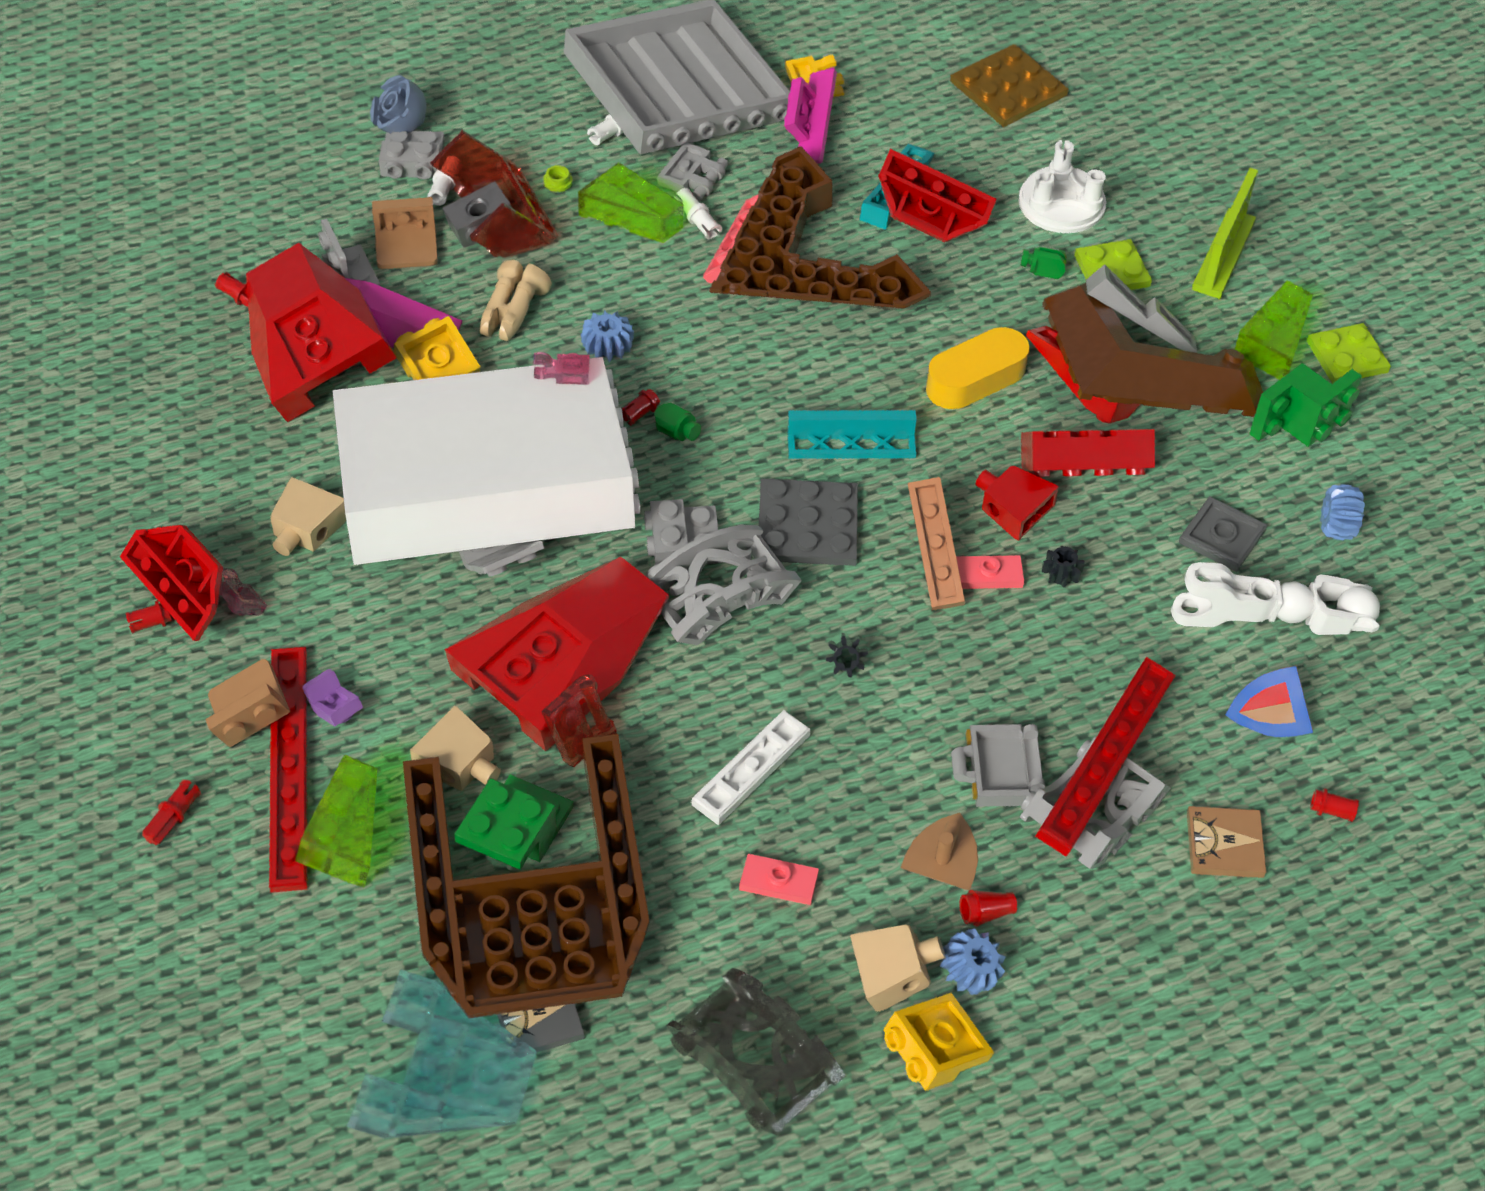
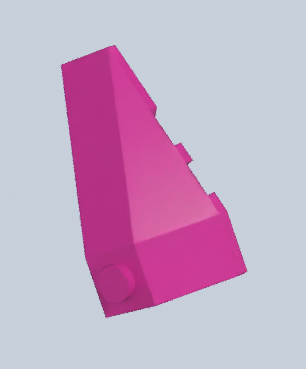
(396, 312)

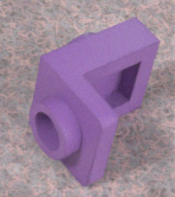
(330, 699)

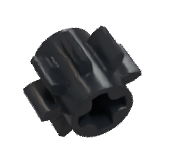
(1063, 566)
(840, 663)

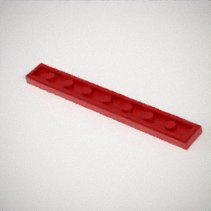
(1105, 757)
(288, 774)

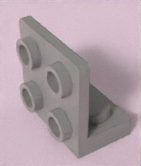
(348, 262)
(494, 559)

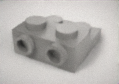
(410, 154)
(676, 526)

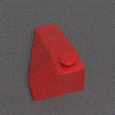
(1045, 341)

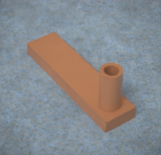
(936, 544)

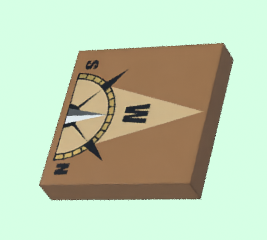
(1226, 842)

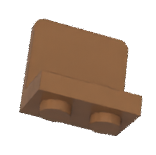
(405, 233)
(246, 703)

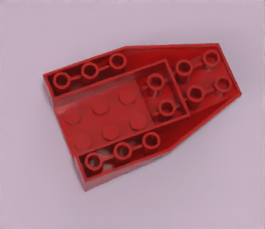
(308, 327)
(558, 636)

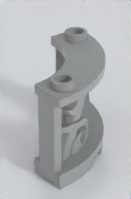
(765, 582)
(1135, 796)

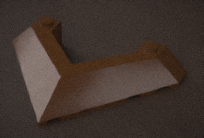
(767, 243)
(1127, 372)

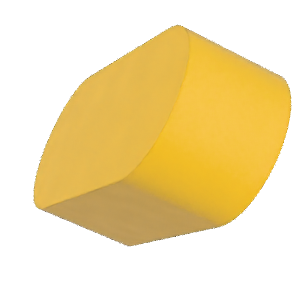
(977, 368)

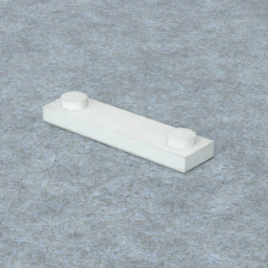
(750, 767)

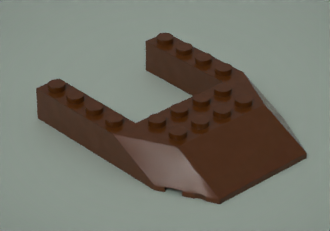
(535, 932)

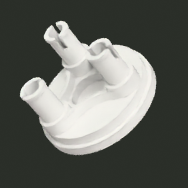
(1063, 196)

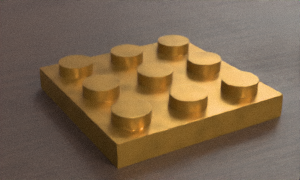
(1009, 85)

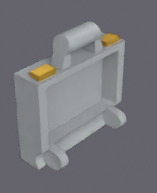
(1002, 762)

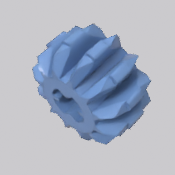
(607, 335)
(1342, 512)
(973, 961)

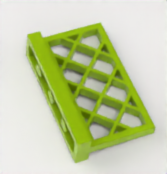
(1227, 243)

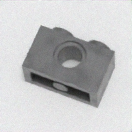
(472, 210)

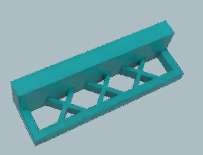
(851, 425)

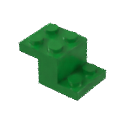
(1305, 405)
(513, 821)

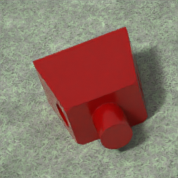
(1016, 499)

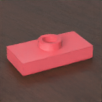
(990, 571)
(779, 879)

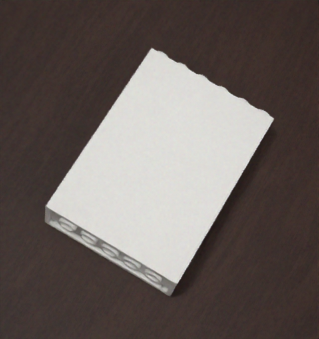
(482, 462)

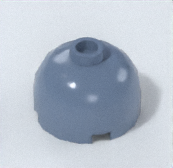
(399, 107)

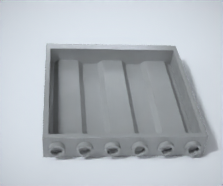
(677, 75)

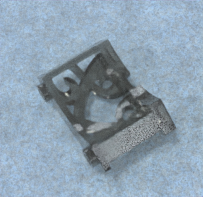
(736, 998)

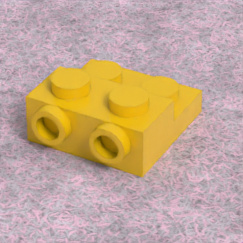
(435, 351)
(936, 1041)

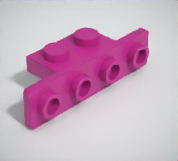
(810, 111)

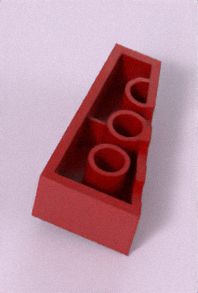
(1088, 450)

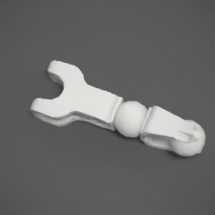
(1257, 599)

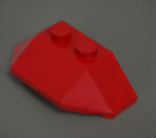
(932, 199)
(178, 574)

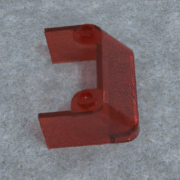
(507, 229)

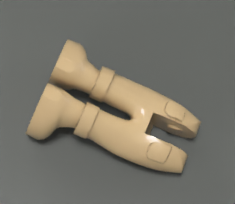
(511, 315)

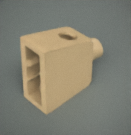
(305, 517)
(461, 748)
(894, 963)

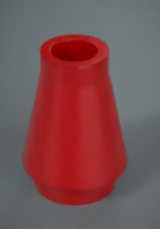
(985, 906)

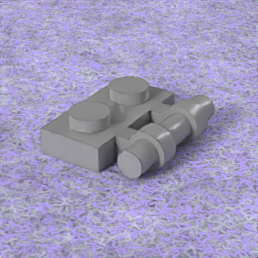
(685, 167)

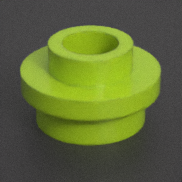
(557, 179)

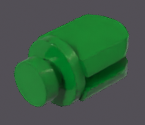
(1045, 261)
(676, 422)

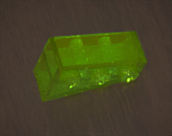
(631, 203)
(1275, 330)
(342, 825)

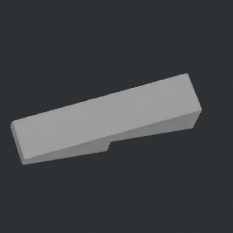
(1153, 316)

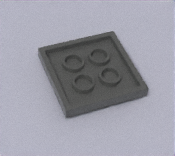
(810, 521)

